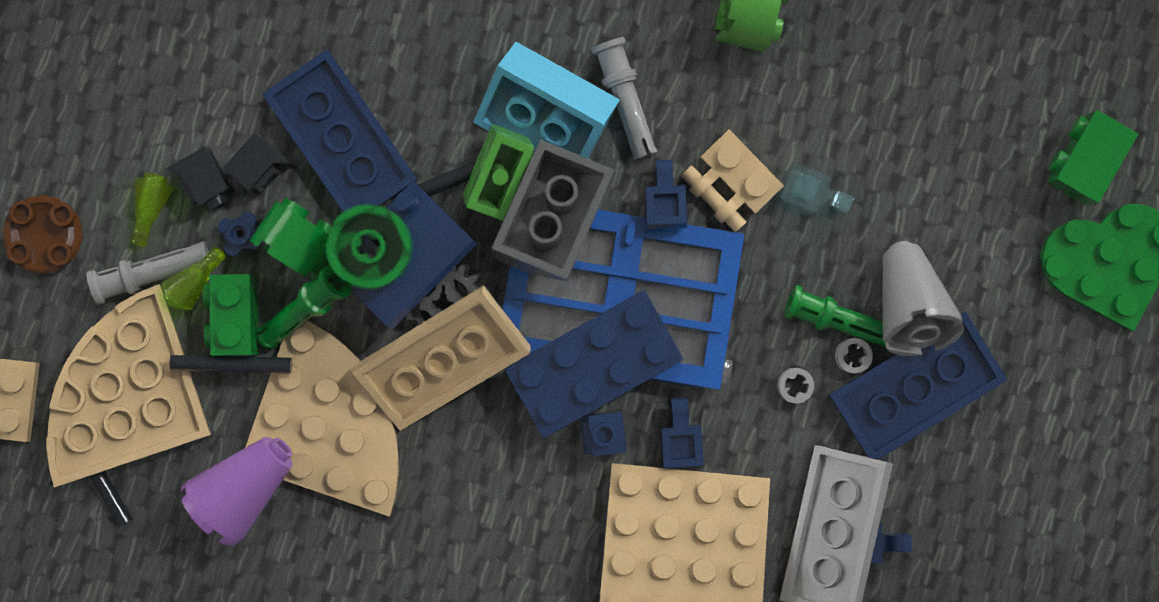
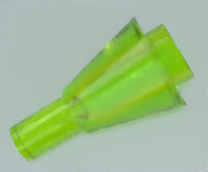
(150, 198)
(185, 287)

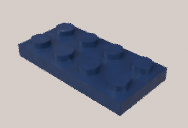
(339, 134)
(594, 363)
(916, 392)

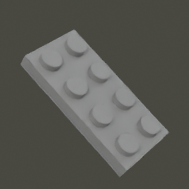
(836, 527)

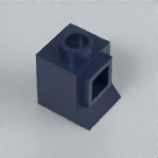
(603, 433)

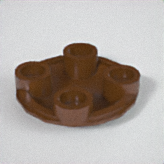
(42, 234)

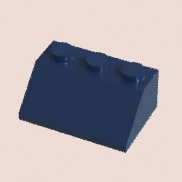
(436, 250)

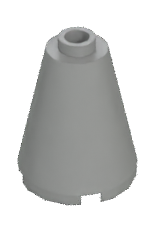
(915, 303)

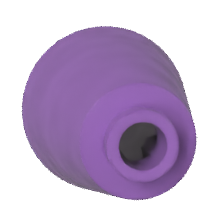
(237, 489)

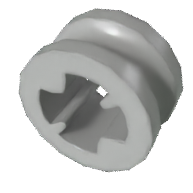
(864, 361)
(799, 396)

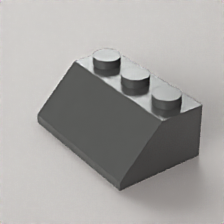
(552, 212)

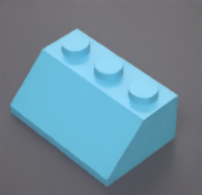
(545, 103)

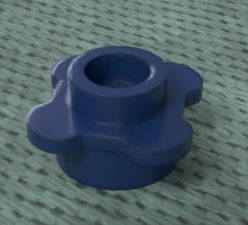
(229, 229)

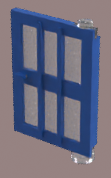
(683, 271)

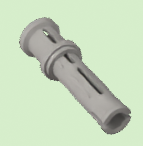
(620, 79)
(131, 276)

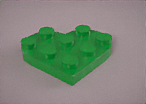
(1107, 263)

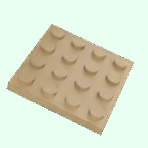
(684, 536)

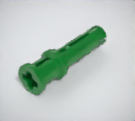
(312, 300)
(826, 313)

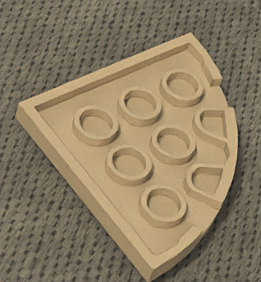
(120, 395)
(330, 423)

